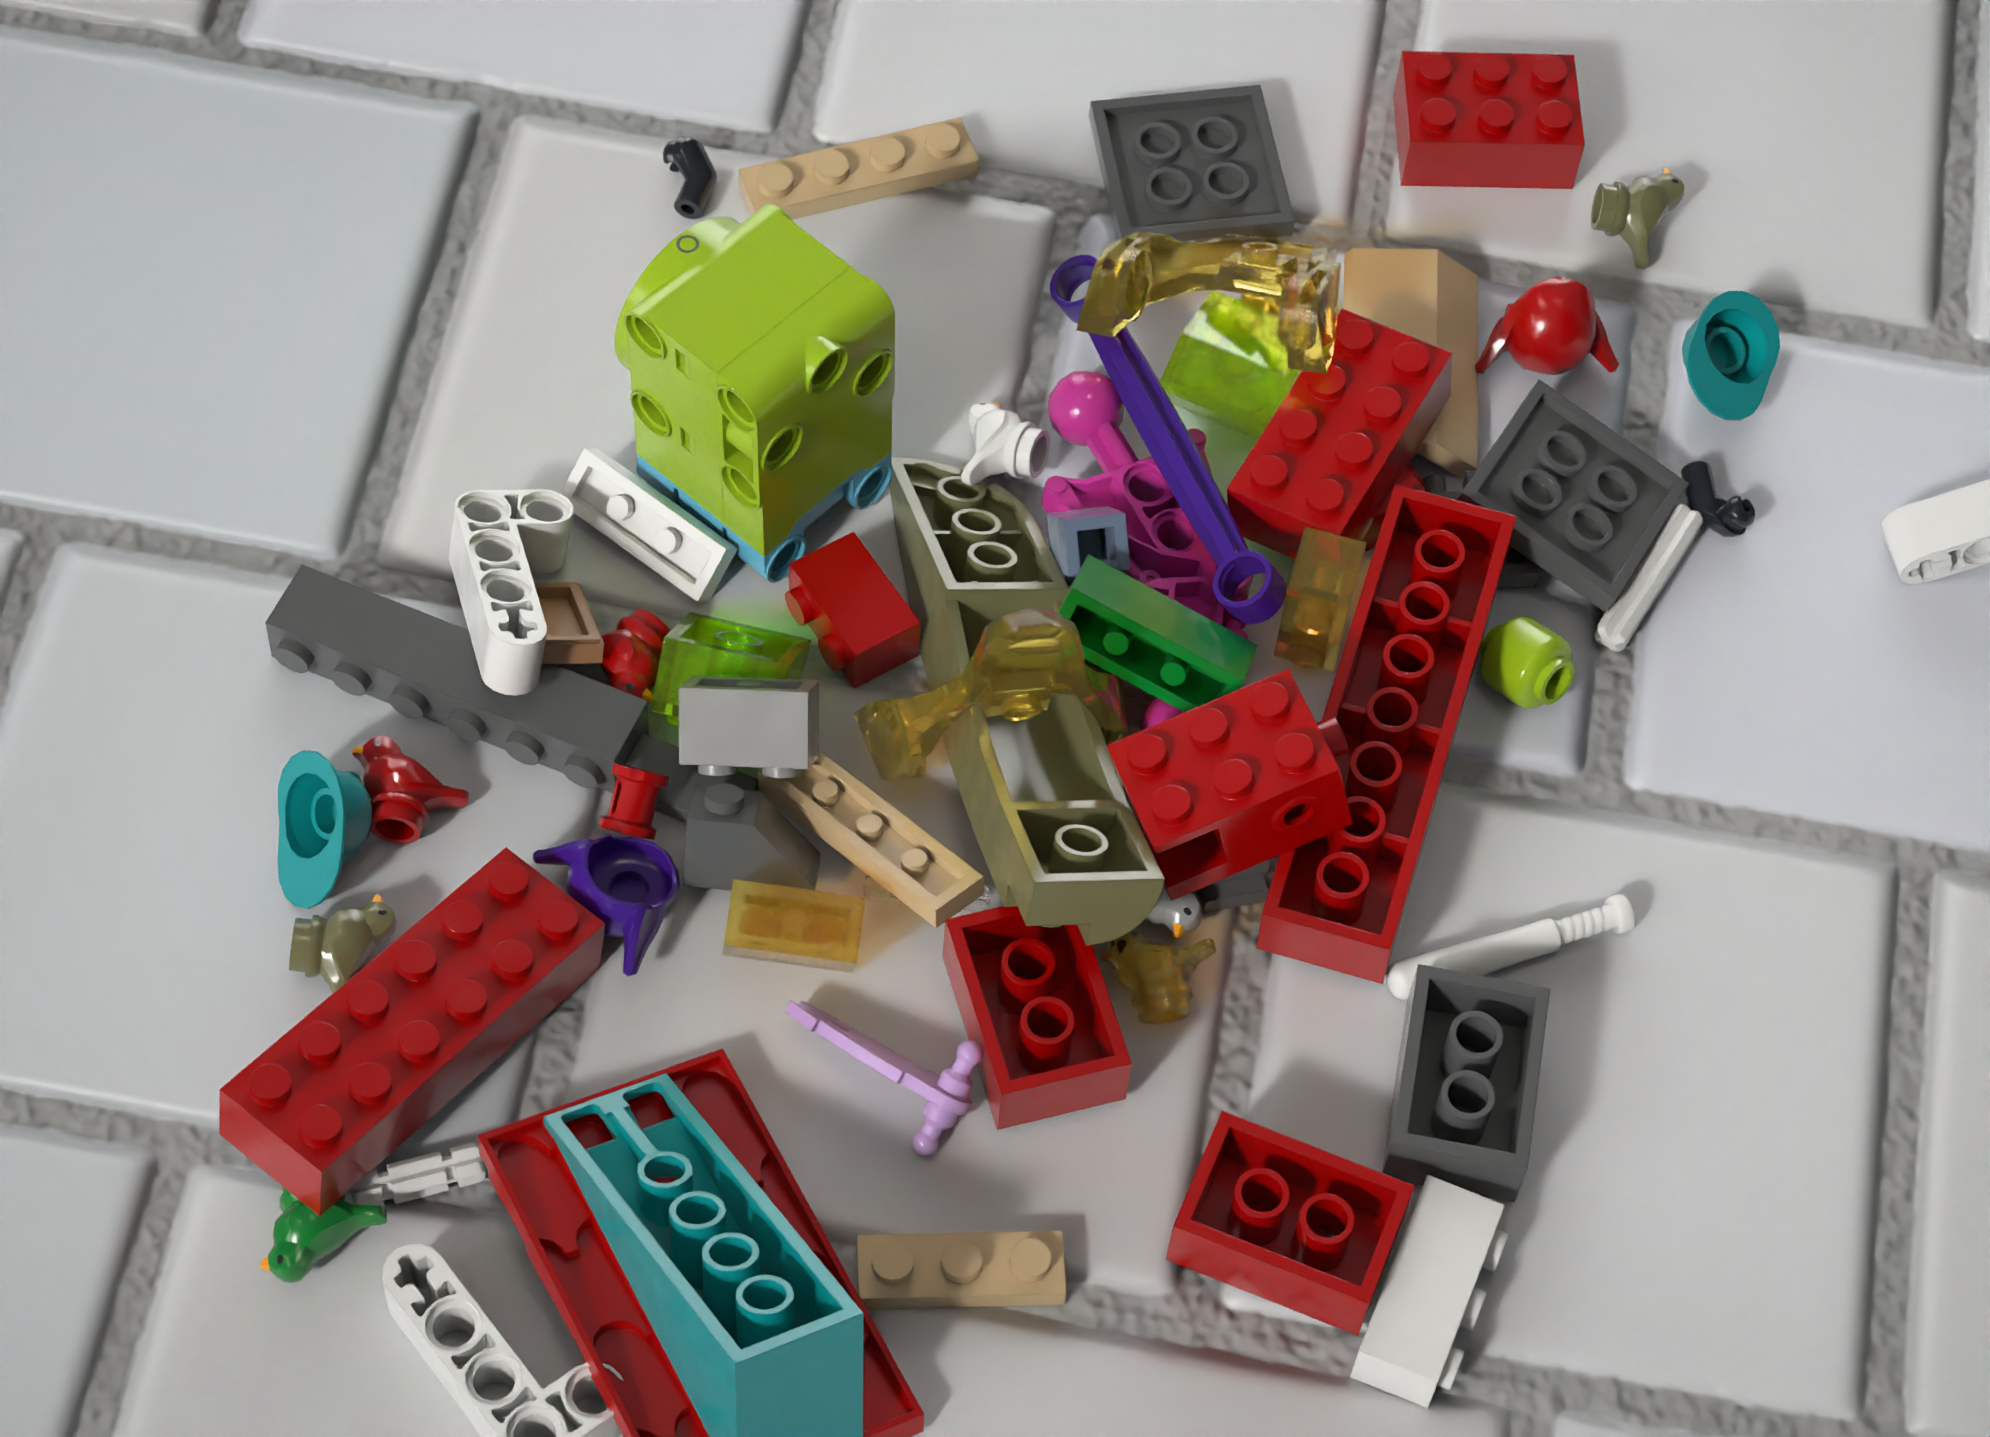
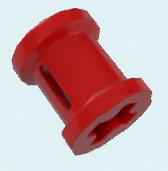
(633, 801)

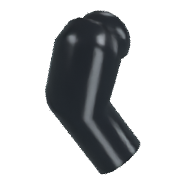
(1722, 516)

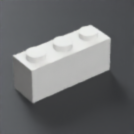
(1431, 1293)

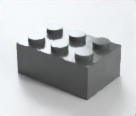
(1467, 1082)

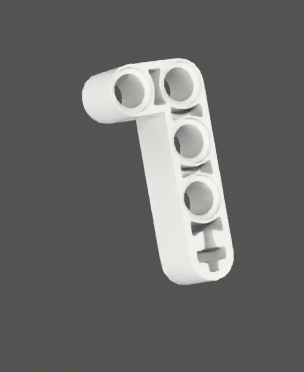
(1940, 534)
(493, 553)
(485, 1357)

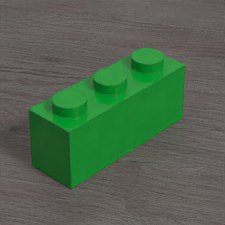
(1154, 638)

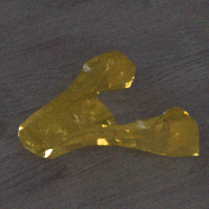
(1157, 267)
(1012, 674)

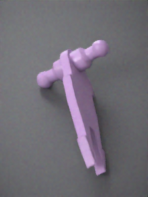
(944, 1092)

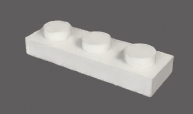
(648, 524)

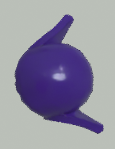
(621, 883)

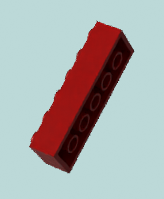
(410, 1030)

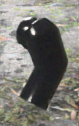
(698, 171)

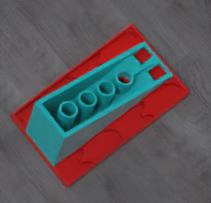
(694, 1264)

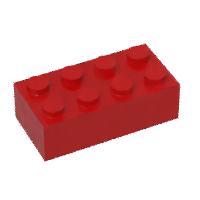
(1341, 437)

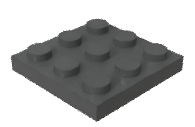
(1192, 164)
(1578, 493)

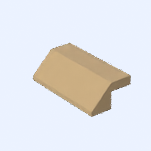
(1438, 303)

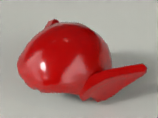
(1550, 330)

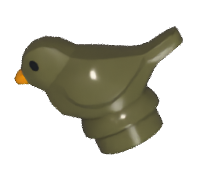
(1636, 210)
(342, 943)

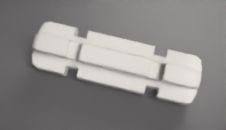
(421, 1176)

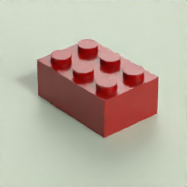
(1488, 120)
(1037, 1014)
(1289, 1222)

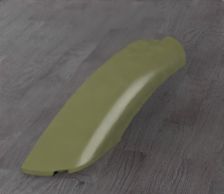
(1036, 786)

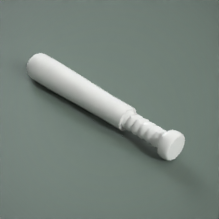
(1514, 945)

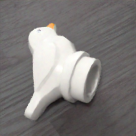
(1004, 445)

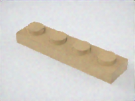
(862, 170)
(877, 839)

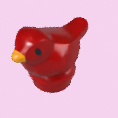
(634, 653)
(401, 791)

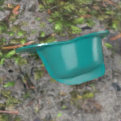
(1731, 354)
(321, 826)

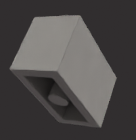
(749, 725)

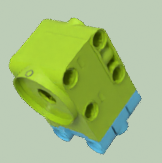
(759, 382)

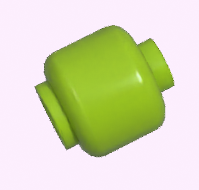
(1527, 662)

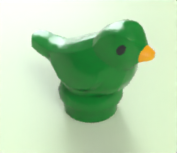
(306, 1238)

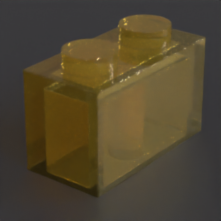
(1319, 599)
(793, 926)

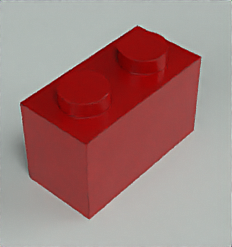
(852, 610)

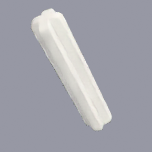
(1648, 578)

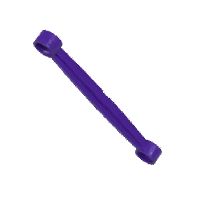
(1176, 458)

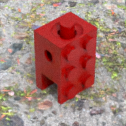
(1233, 782)

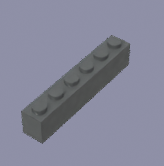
(433, 673)

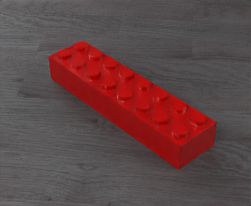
(1399, 712)

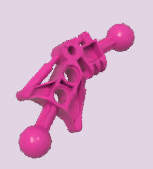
(1089, 413)

